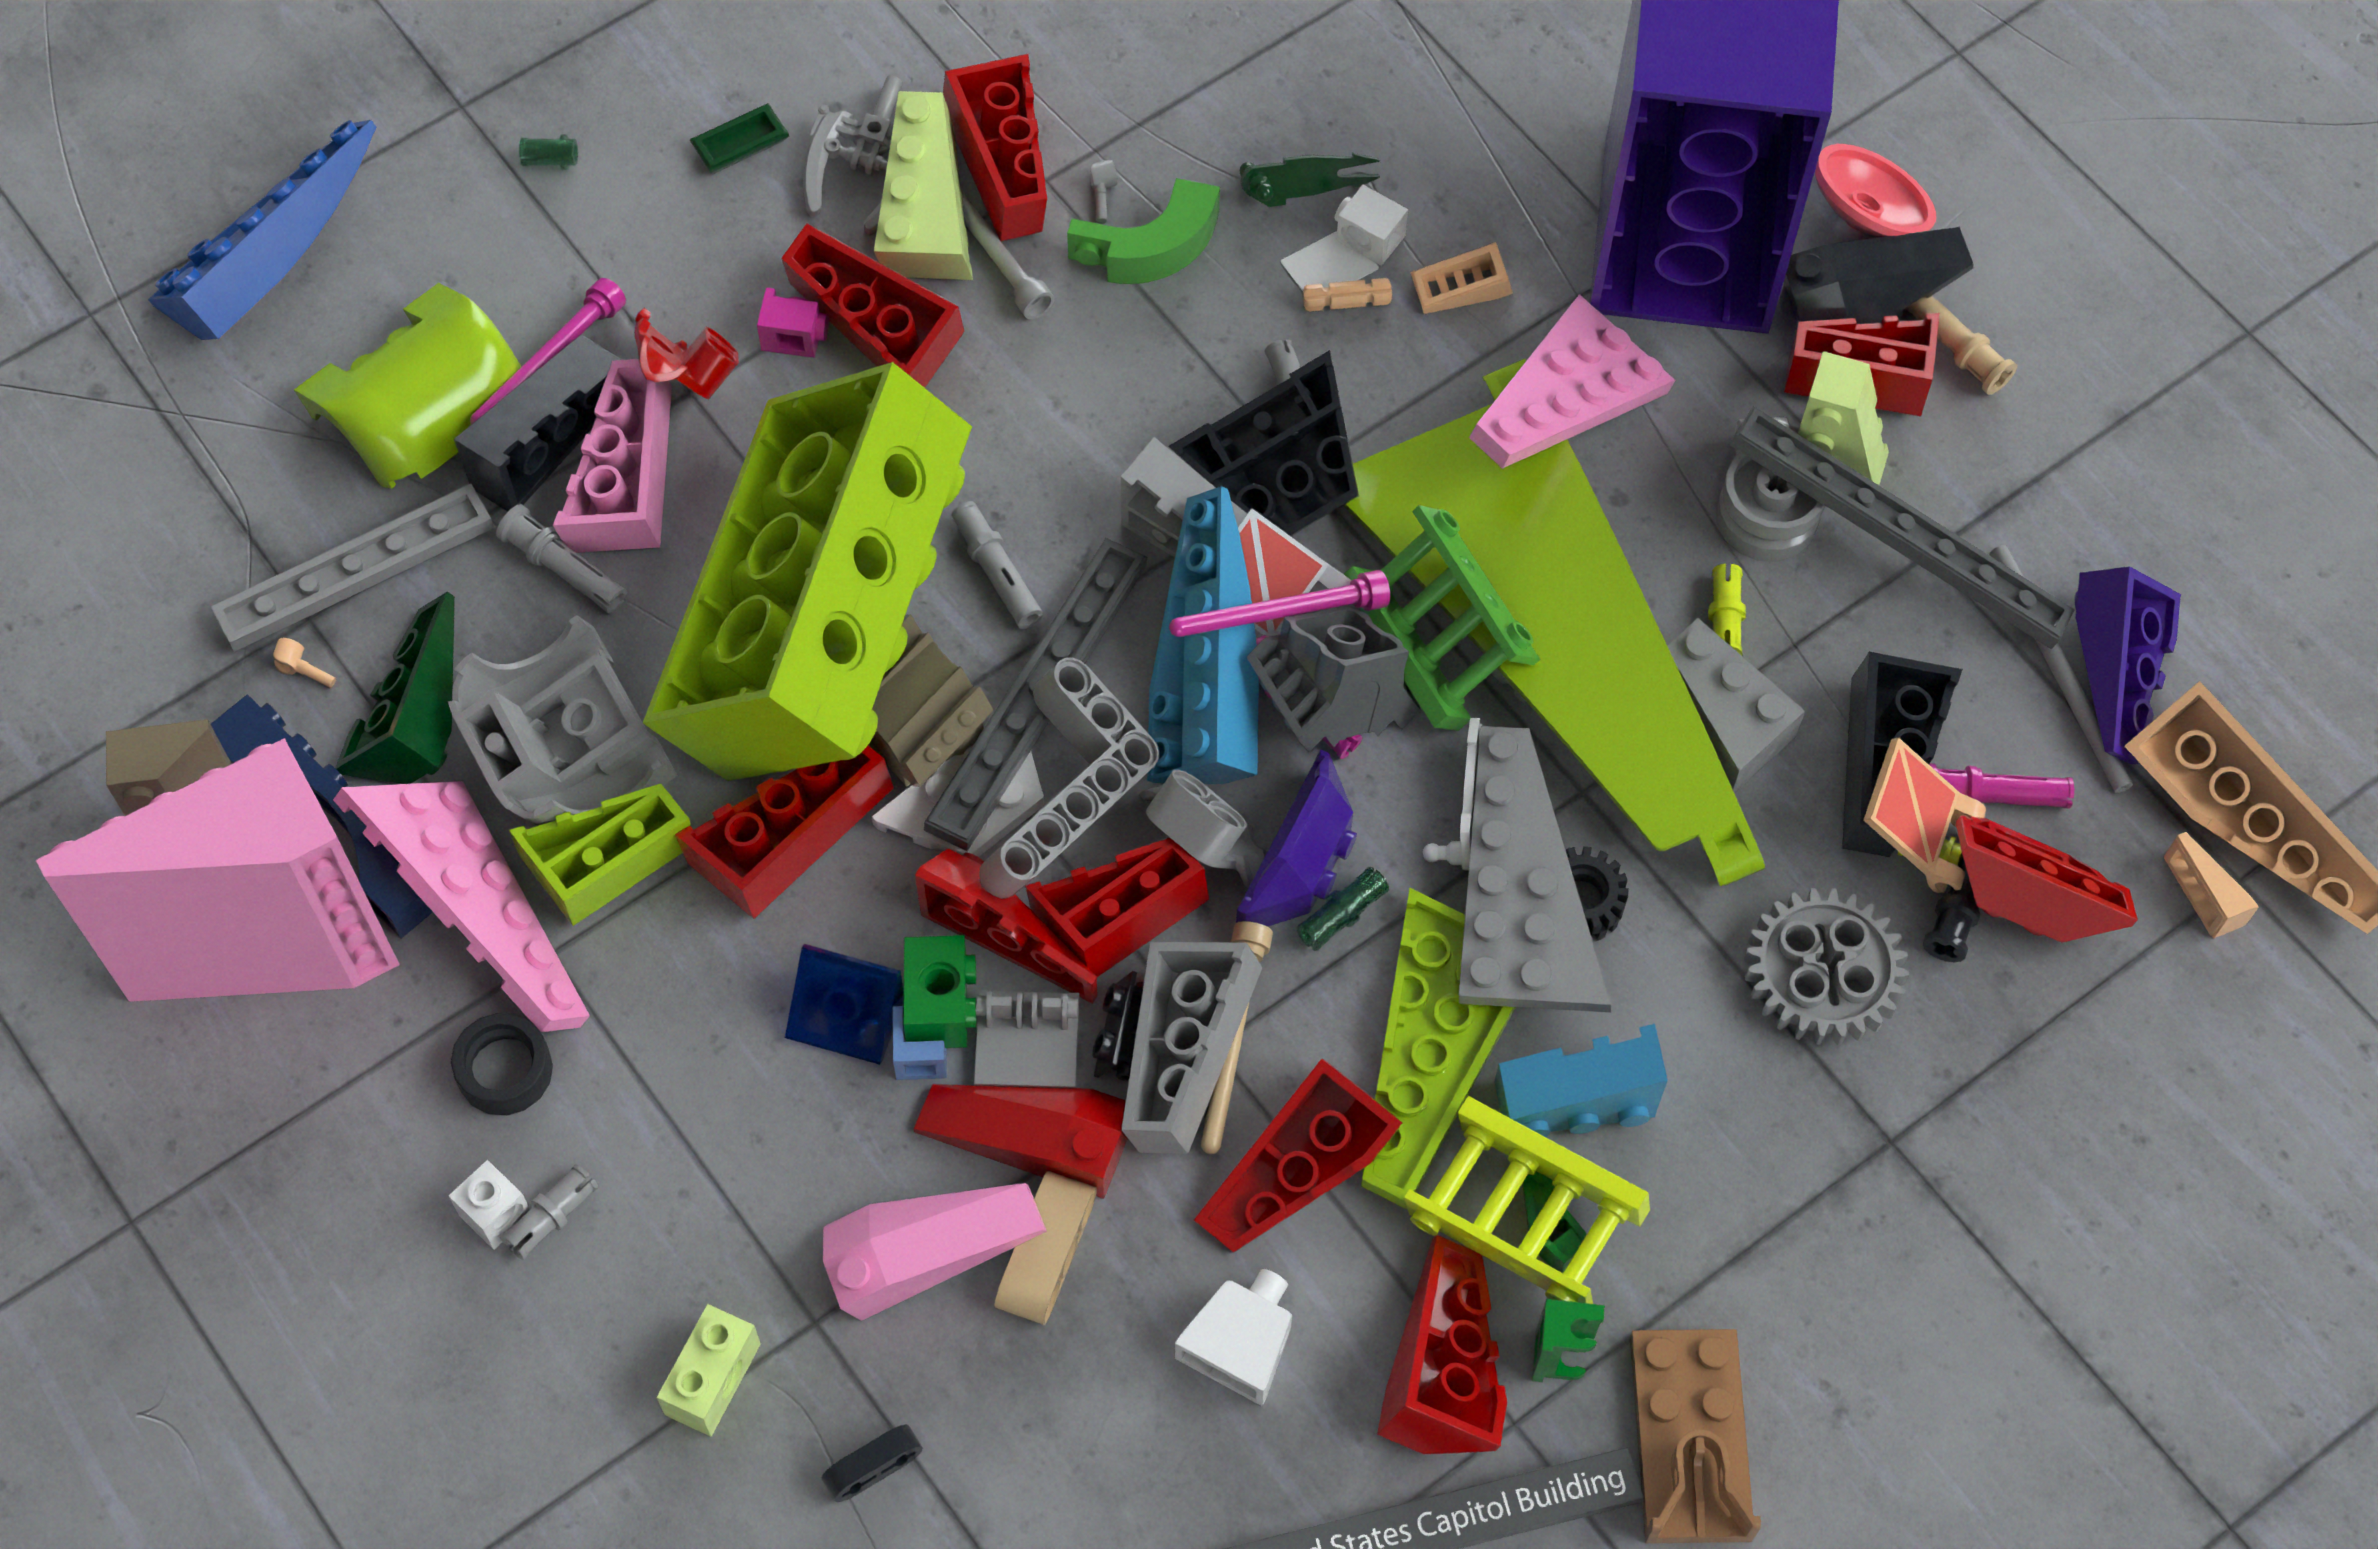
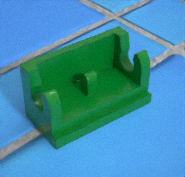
(1560, 1329)

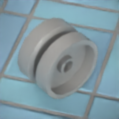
(1765, 513)

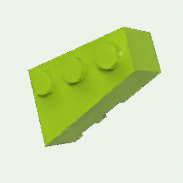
(602, 851)

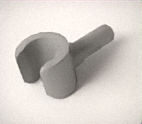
(1102, 176)

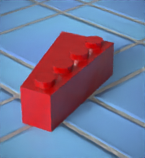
(1000, 141)
(874, 305)
(783, 828)

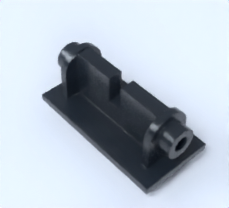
(1116, 1041)

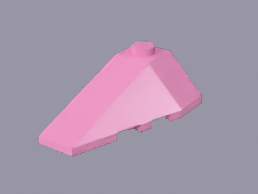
(916, 1243)

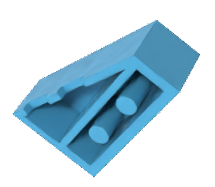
(1585, 1088)

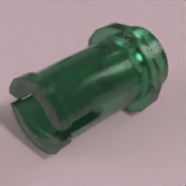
(549, 152)

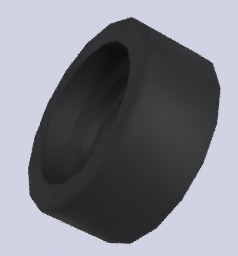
(489, 1030)

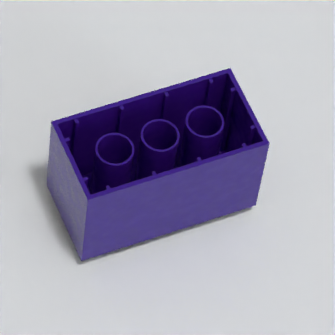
(1711, 158)

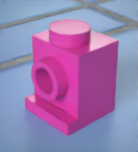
(791, 325)

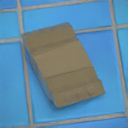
(925, 710)

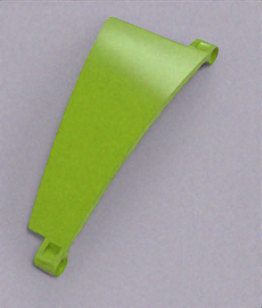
(1562, 575)

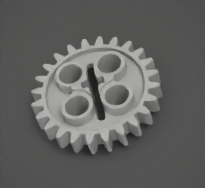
(1870, 963)

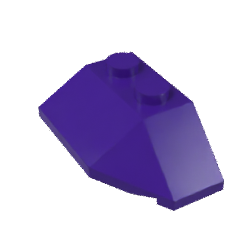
(1303, 851)

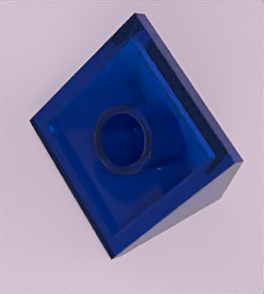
(844, 1004)

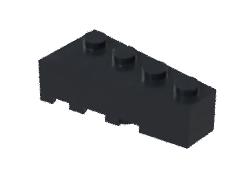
(535, 425)
(1889, 701)

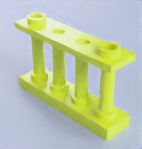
(1528, 1153)

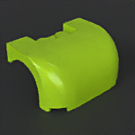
(415, 389)

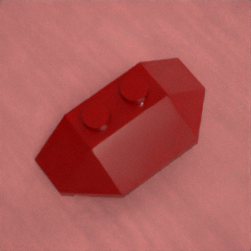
(2039, 884)

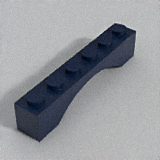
(390, 896)

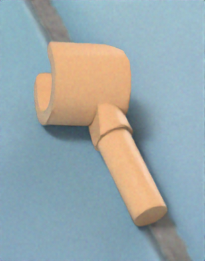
(288, 661)

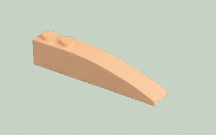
(2254, 805)

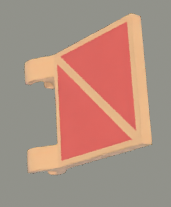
(1914, 810)

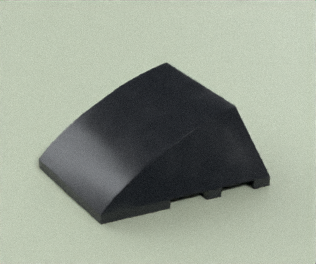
(1281, 450)

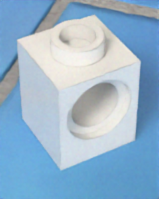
(1371, 224)
(489, 1203)

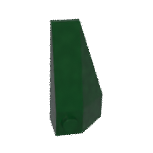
(412, 713)

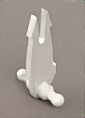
(1459, 851)

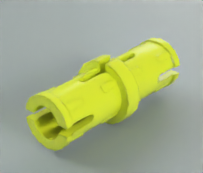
(1727, 609)

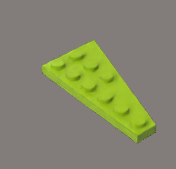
(1429, 1048)

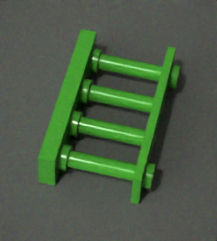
(1437, 696)

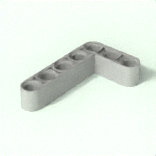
(1118, 758)

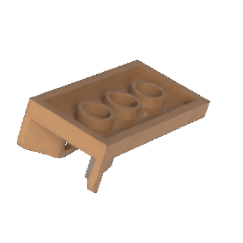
(1692, 1437)

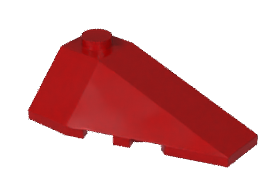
(956, 900)
(1031, 1128)
(1306, 1150)

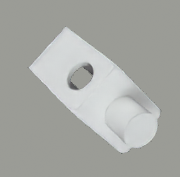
(1239, 1336)

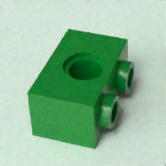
(934, 965)

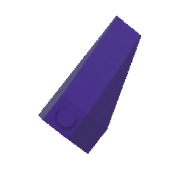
(2124, 632)

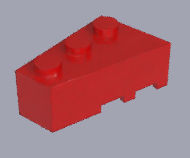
(1897, 352)

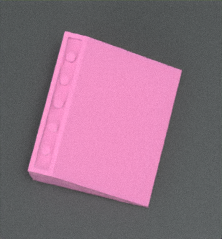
(223, 890)

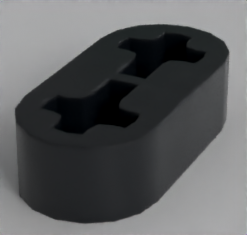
(871, 1463)

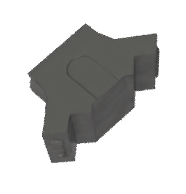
(1334, 675)

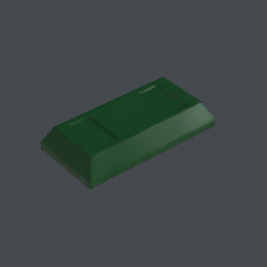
(739, 138)

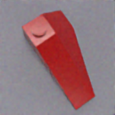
(1445, 1374)

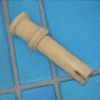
(1969, 349)

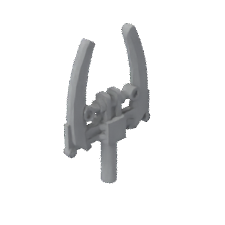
(871, 139)

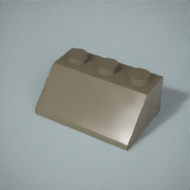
(159, 760)

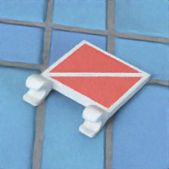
(1280, 566)

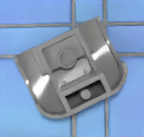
(556, 728)

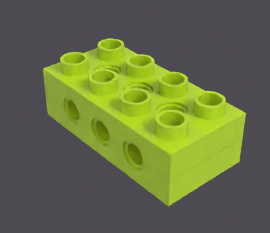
(811, 576)

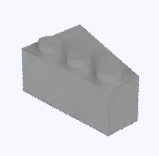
(1738, 705)

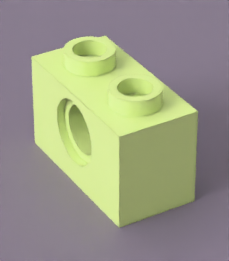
(709, 1370)

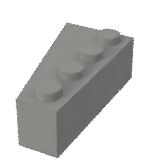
(1183, 1036)

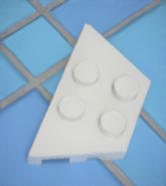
(911, 808)

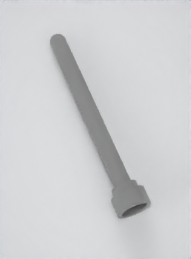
(1030, 295)

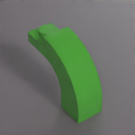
(1154, 248)

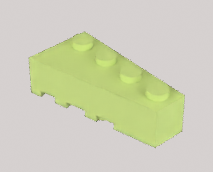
(922, 200)

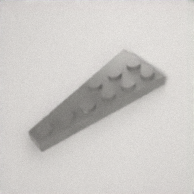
(1523, 910)

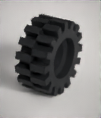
(1608, 882)

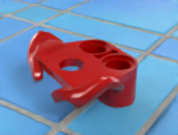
(699, 367)

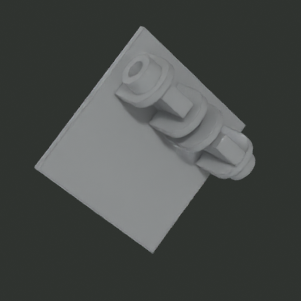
(1026, 1039)

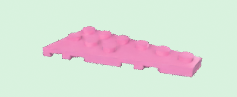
(1568, 385)
(467, 883)

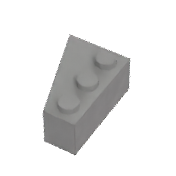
(1156, 495)

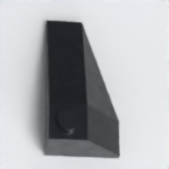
(1874, 275)

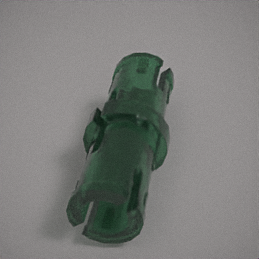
(1342, 908)

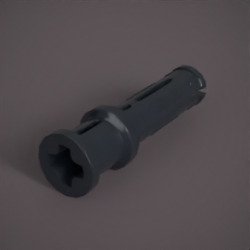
(1956, 916)

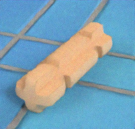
(1347, 294)

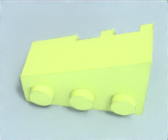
(1843, 415)

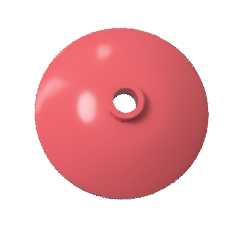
(1872, 192)

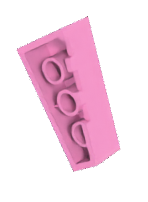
(622, 471)

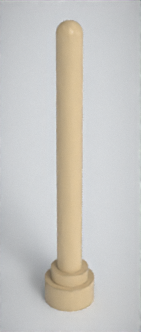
(1259, 940)

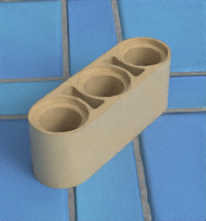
(1042, 1263)

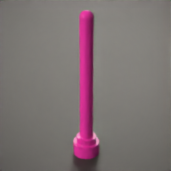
(601, 302)
(1367, 591)

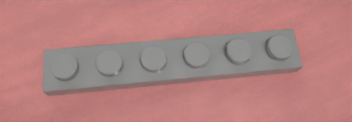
(352, 567)

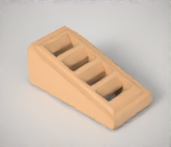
(1471, 262)
(2210, 889)

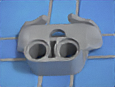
(1204, 825)

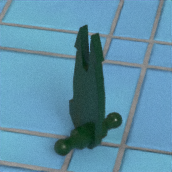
(1302, 177)

